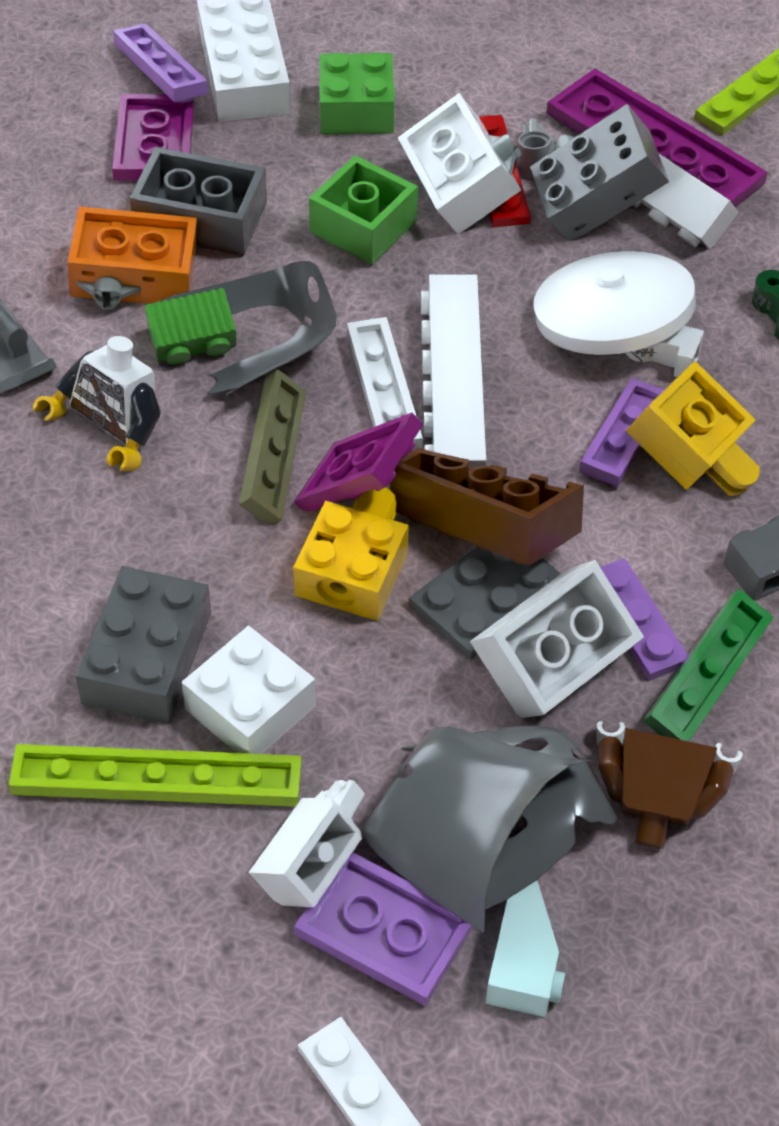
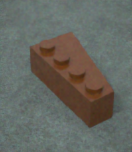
(486, 506)

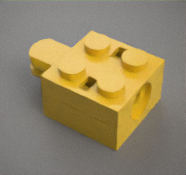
(695, 432)
(353, 555)

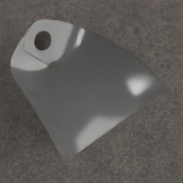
(456, 813)

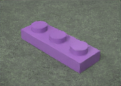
(613, 447)
(659, 649)

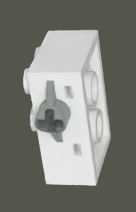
(461, 163)

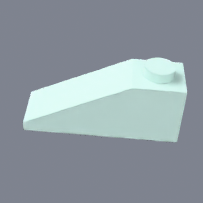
(525, 957)

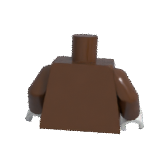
(662, 778)

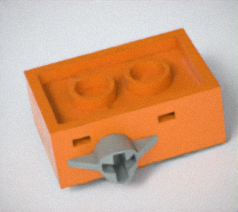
(130, 256)

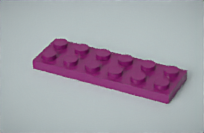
(709, 161)

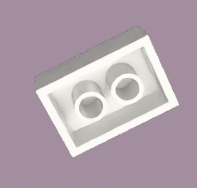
(557, 639)

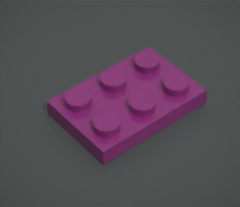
(149, 123)
(360, 463)

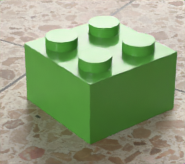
(356, 93)
(363, 209)

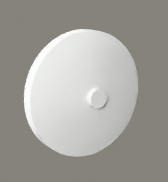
(615, 302)

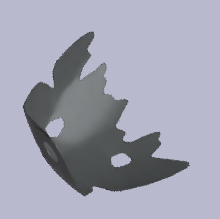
(548, 816)

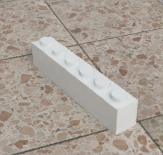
(453, 368)

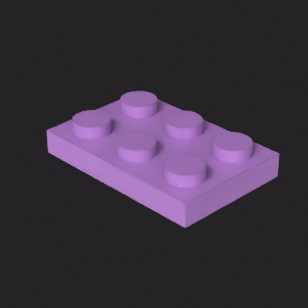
(385, 929)

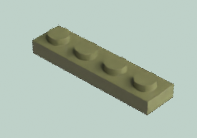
(273, 448)

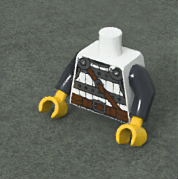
(112, 393)

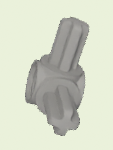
(534, 146)

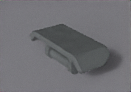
(19, 354)

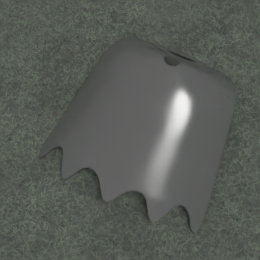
(282, 288)

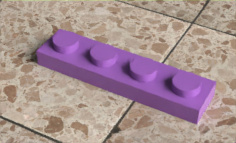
(160, 63)

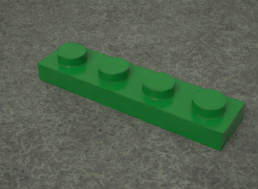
(709, 668)

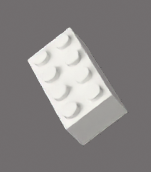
(243, 59)

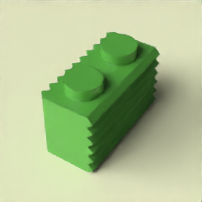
(191, 326)

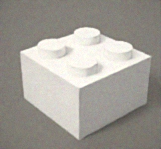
(249, 693)

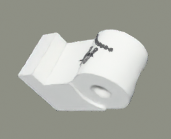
(676, 351)

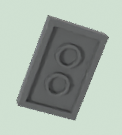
(478, 594)

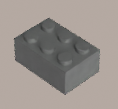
(219, 192)
(144, 644)

